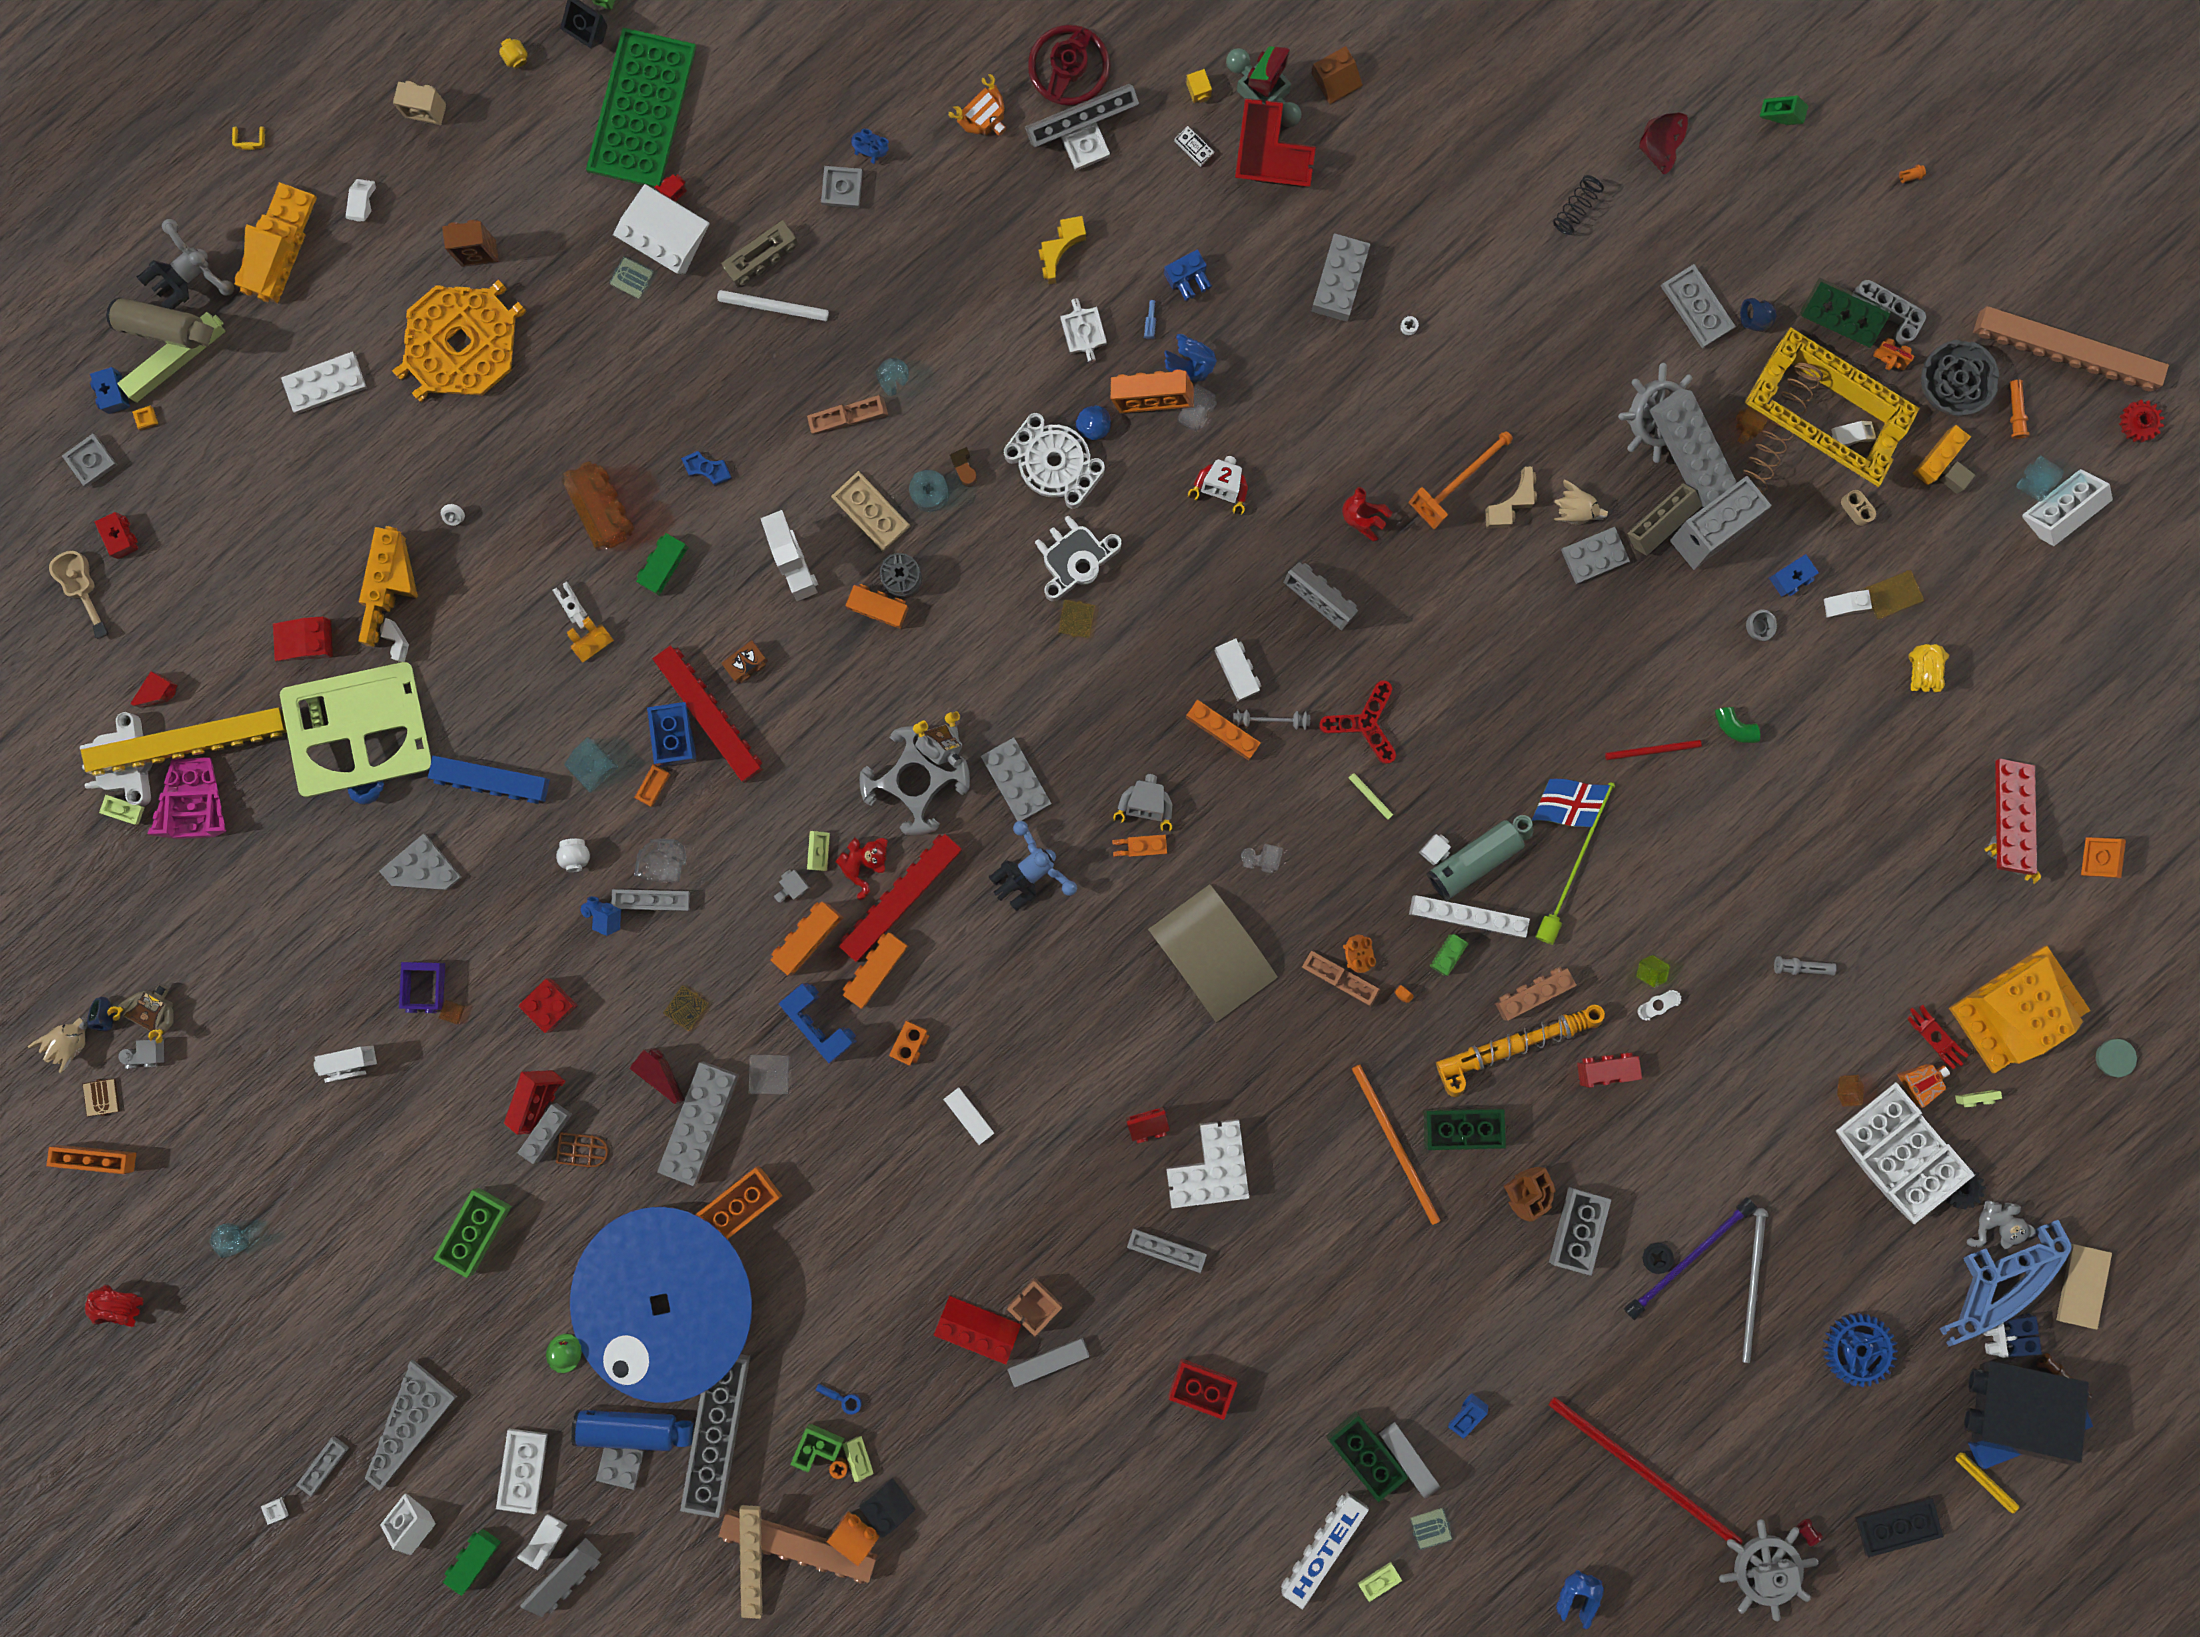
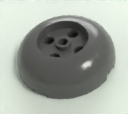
(1975, 364)

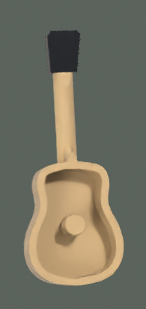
(72, 572)

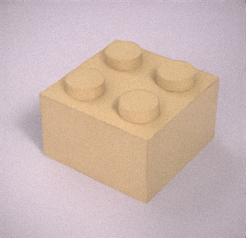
(419, 102)

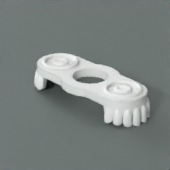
(1669, 999)

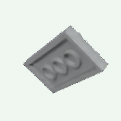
(1698, 306)
(1016, 780)

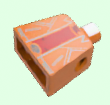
(1924, 1083)

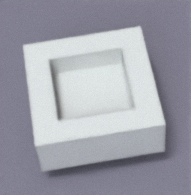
(274, 1511)

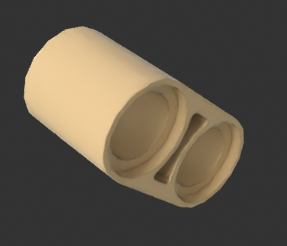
(1855, 510)

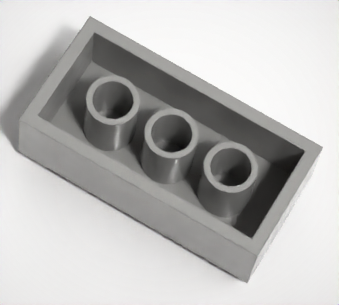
(1340, 277)

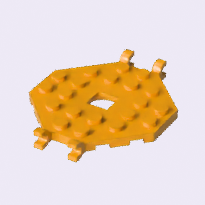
(442, 315)

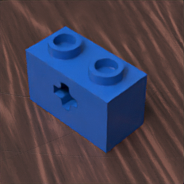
(106, 382)
(1804, 571)

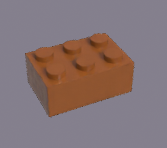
(470, 243)

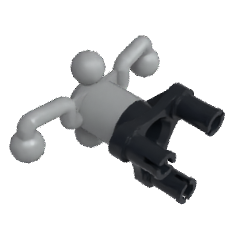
(181, 271)

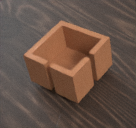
(1035, 1305)

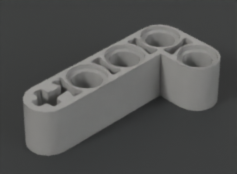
(1891, 301)
(1409, 1460)

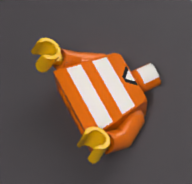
(983, 112)

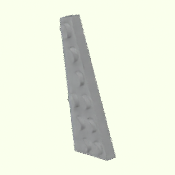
(412, 1416)

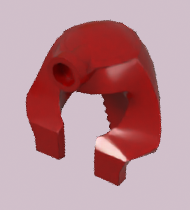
(1356, 511)

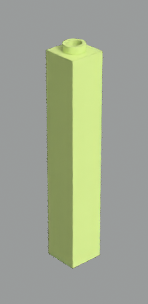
(165, 363)

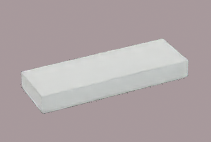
(969, 1116)

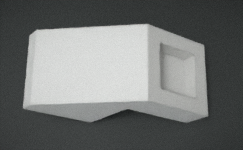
(358, 200)
(1854, 433)
(390, 631)

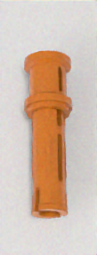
(2019, 418)

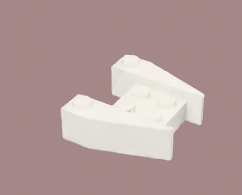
(789, 556)

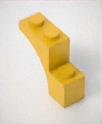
(1071, 232)

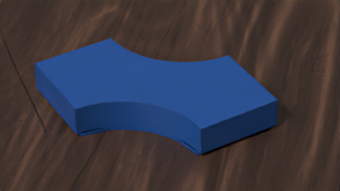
(713, 470)

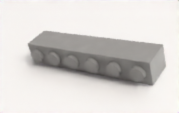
(1082, 115)

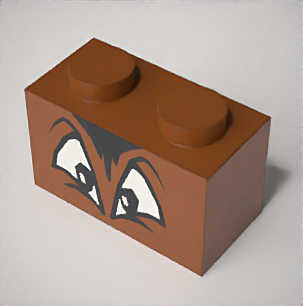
(745, 662)

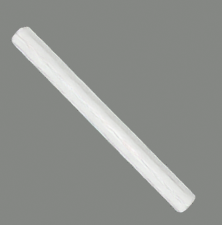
(773, 305)

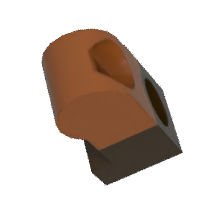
(966, 474)

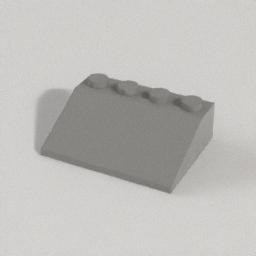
(1320, 596)

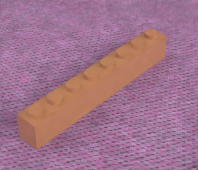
(801, 1547)

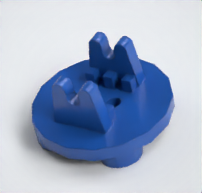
(869, 144)

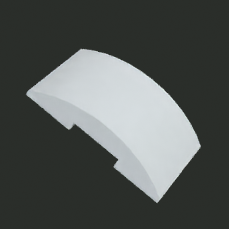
(1903, 1154)

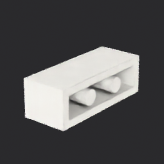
(1238, 669)

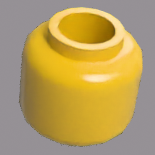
(513, 53)

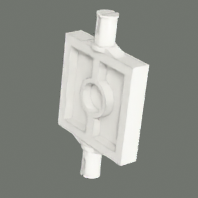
(1083, 330)

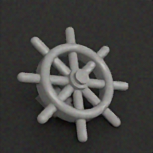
(1640, 416)
(1774, 1578)

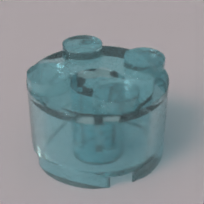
(2040, 478)
(937, 497)

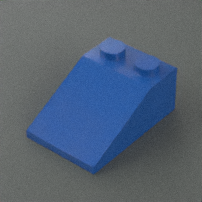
(671, 734)

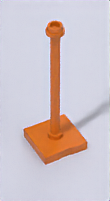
(1429, 508)

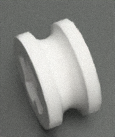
(1412, 330)

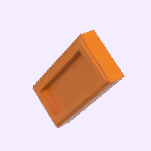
(652, 785)

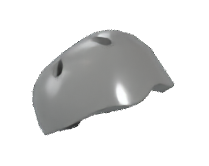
(1758, 627)

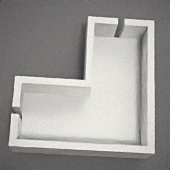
(1219, 1176)

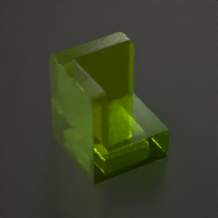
(1653, 971)

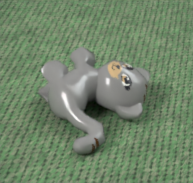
(2011, 1229)

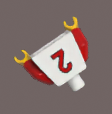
(1223, 481)

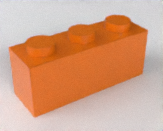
(877, 606)

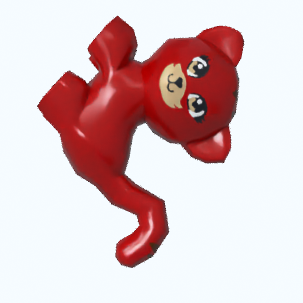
(871, 855)

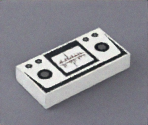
(1194, 146)

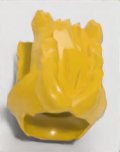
(1928, 667)

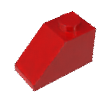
(154, 691)

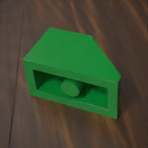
(1784, 110)

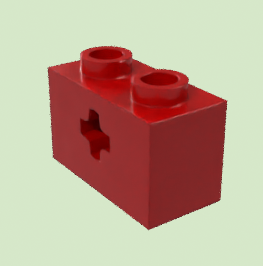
(116, 526)

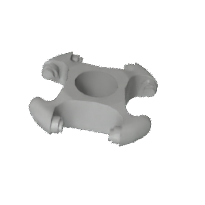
(917, 804)

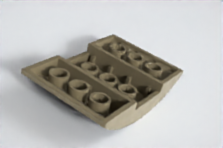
(1213, 953)

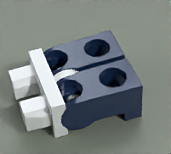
(2015, 1337)

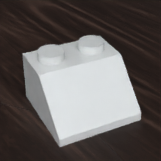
(407, 1525)

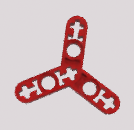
(1369, 730)

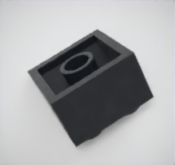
(583, 23)
(886, 1507)

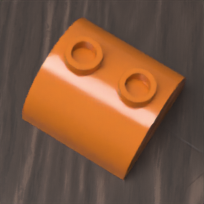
(853, 1538)

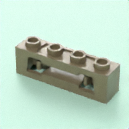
(782, 239)

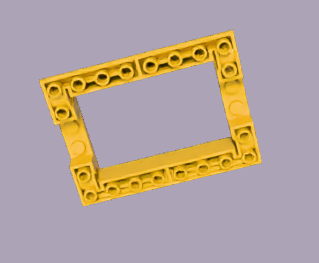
(1849, 383)

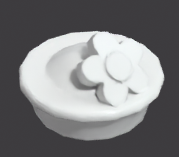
(452, 514)

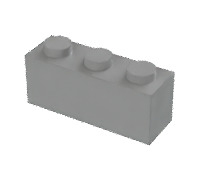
(544, 1133)

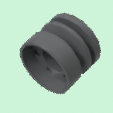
(902, 586)

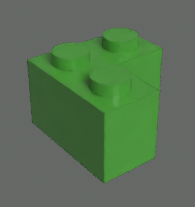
(816, 1442)

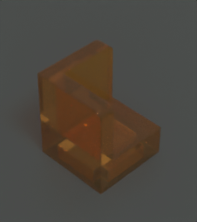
(1850, 1090)

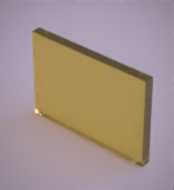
(1894, 594)

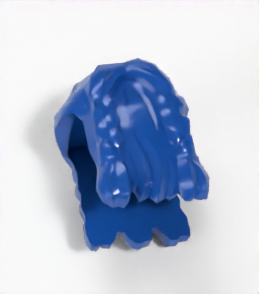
(1201, 357)
(1582, 1585)

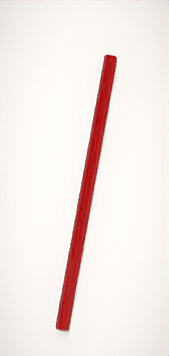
(1644, 1471)

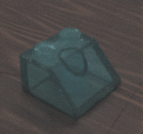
(590, 764)

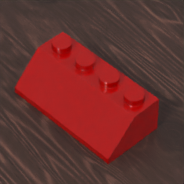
(977, 1330)

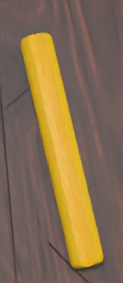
(1987, 1482)

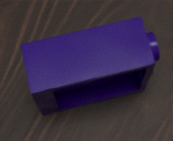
(405, 986)

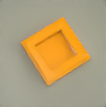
(145, 418)

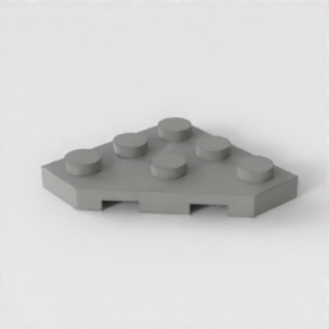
(421, 867)

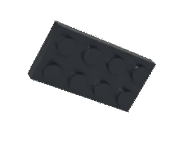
(1899, 1527)

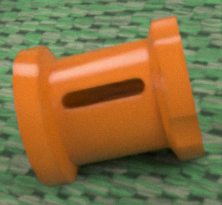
(835, 1473)

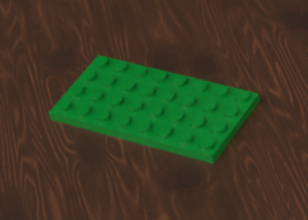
(641, 108)

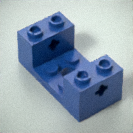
(797, 1003)

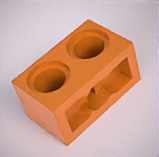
(905, 1041)

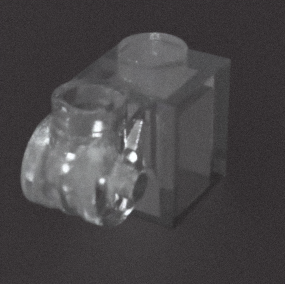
(1267, 860)

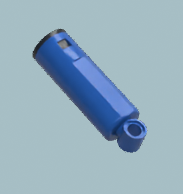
(630, 1430)

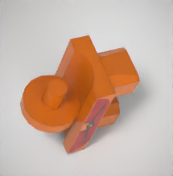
(1892, 355)

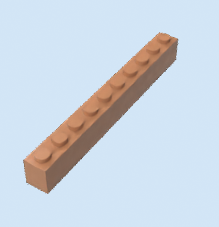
(2070, 348)

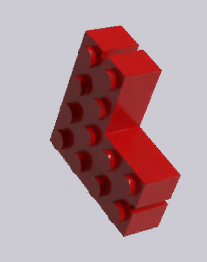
(1262, 155)

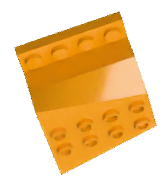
(2021, 1011)

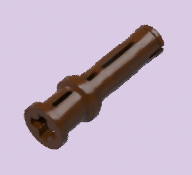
(2050, 1366)

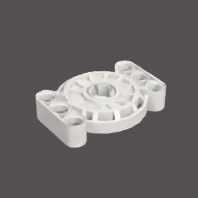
(1054, 443)

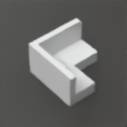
(543, 1542)

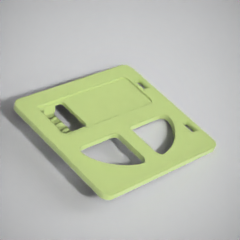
(355, 707)

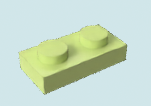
(121, 810)
(818, 851)
(1971, 1099)
(858, 1458)
(1379, 1581)

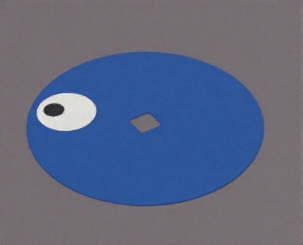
(707, 1294)

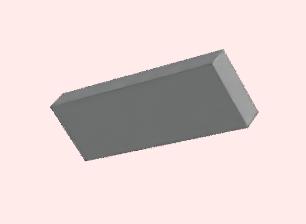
(322, 1466)

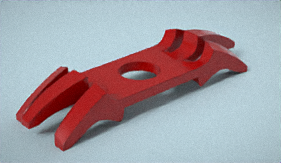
(1944, 1045)

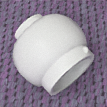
(572, 854)

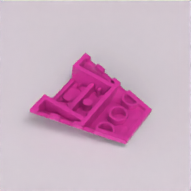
(189, 802)

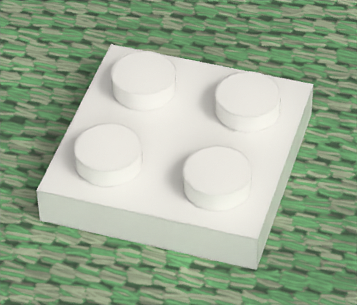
(1085, 146)

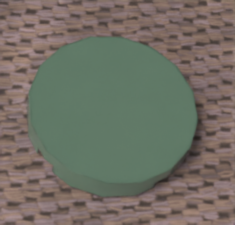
(2116, 1058)

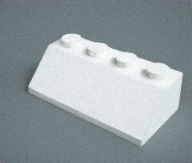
(2068, 507)

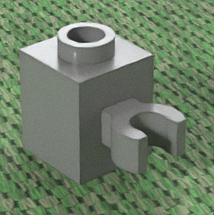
(793, 885)

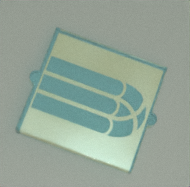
(631, 277)
(1431, 1528)

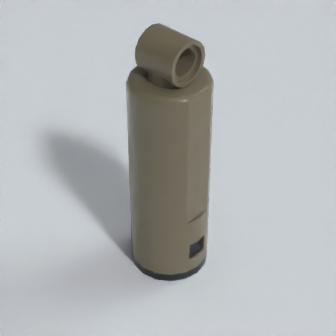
(158, 323)

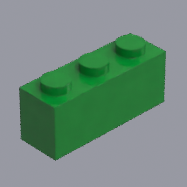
(661, 564)
(471, 1561)

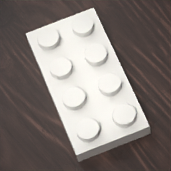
(324, 383)
(522, 1471)

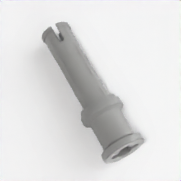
(1795, 966)

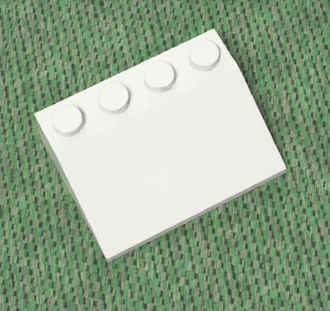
(662, 229)

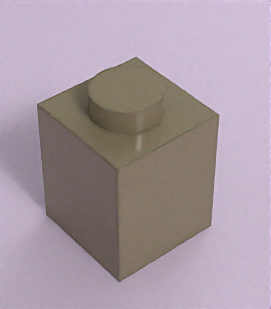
(1956, 477)

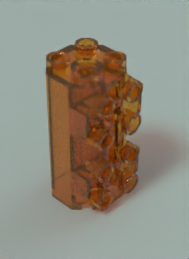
(597, 505)

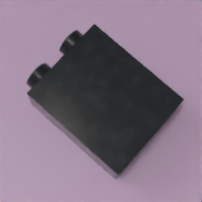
(2028, 1412)

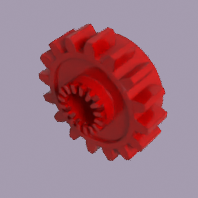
(2132, 425)

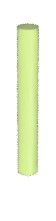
(1371, 796)

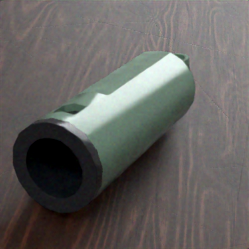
(1480, 857)

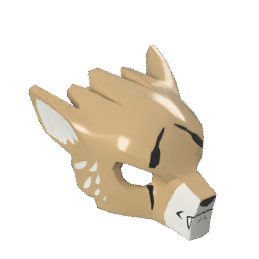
(1578, 506)
(62, 1043)

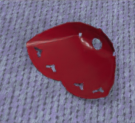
(1659, 139)

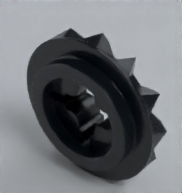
(1666, 1255)

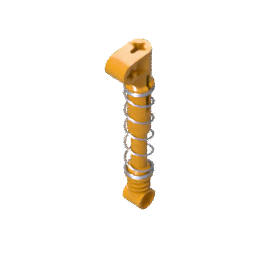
(1501, 1049)

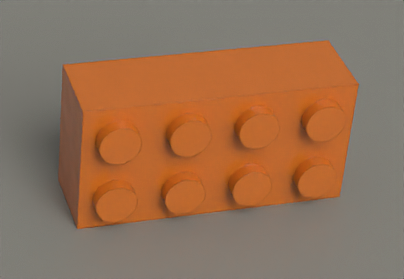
(1152, 391)
(806, 938)
(741, 1202)

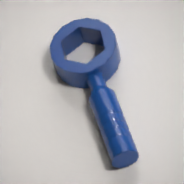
(835, 1396)

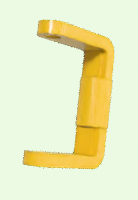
(248, 145)

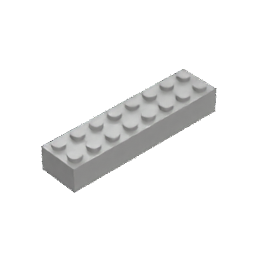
(714, 1443)

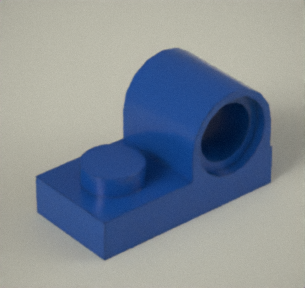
(1471, 1413)

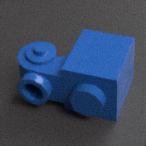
(605, 915)

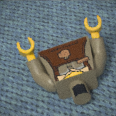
(148, 1010)

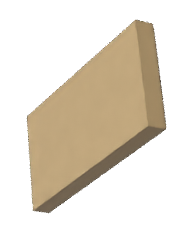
(870, 511)
(2084, 1286)

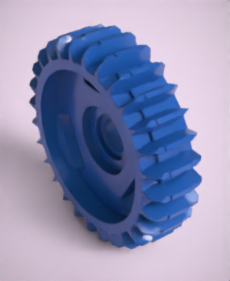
(1849, 1340)

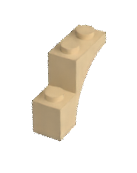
(1501, 514)

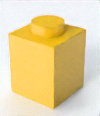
(1199, 86)

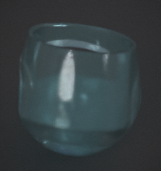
(890, 372)
(227, 1240)

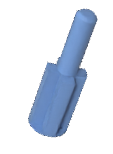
(1150, 322)

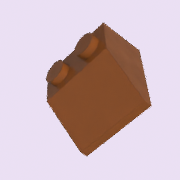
(1337, 75)

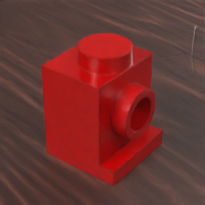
(672, 187)

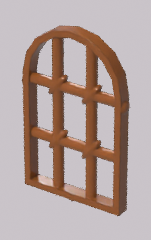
(590, 1146)

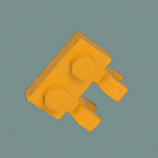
(592, 642)

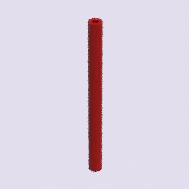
(1653, 749)

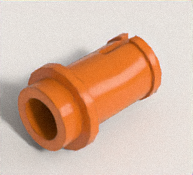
(1913, 173)

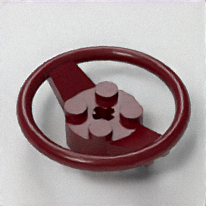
(1067, 72)

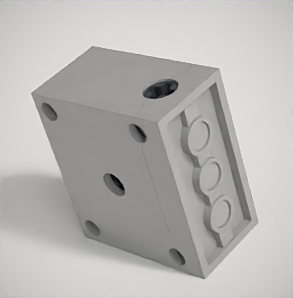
(1720, 522)

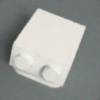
(345, 1063)

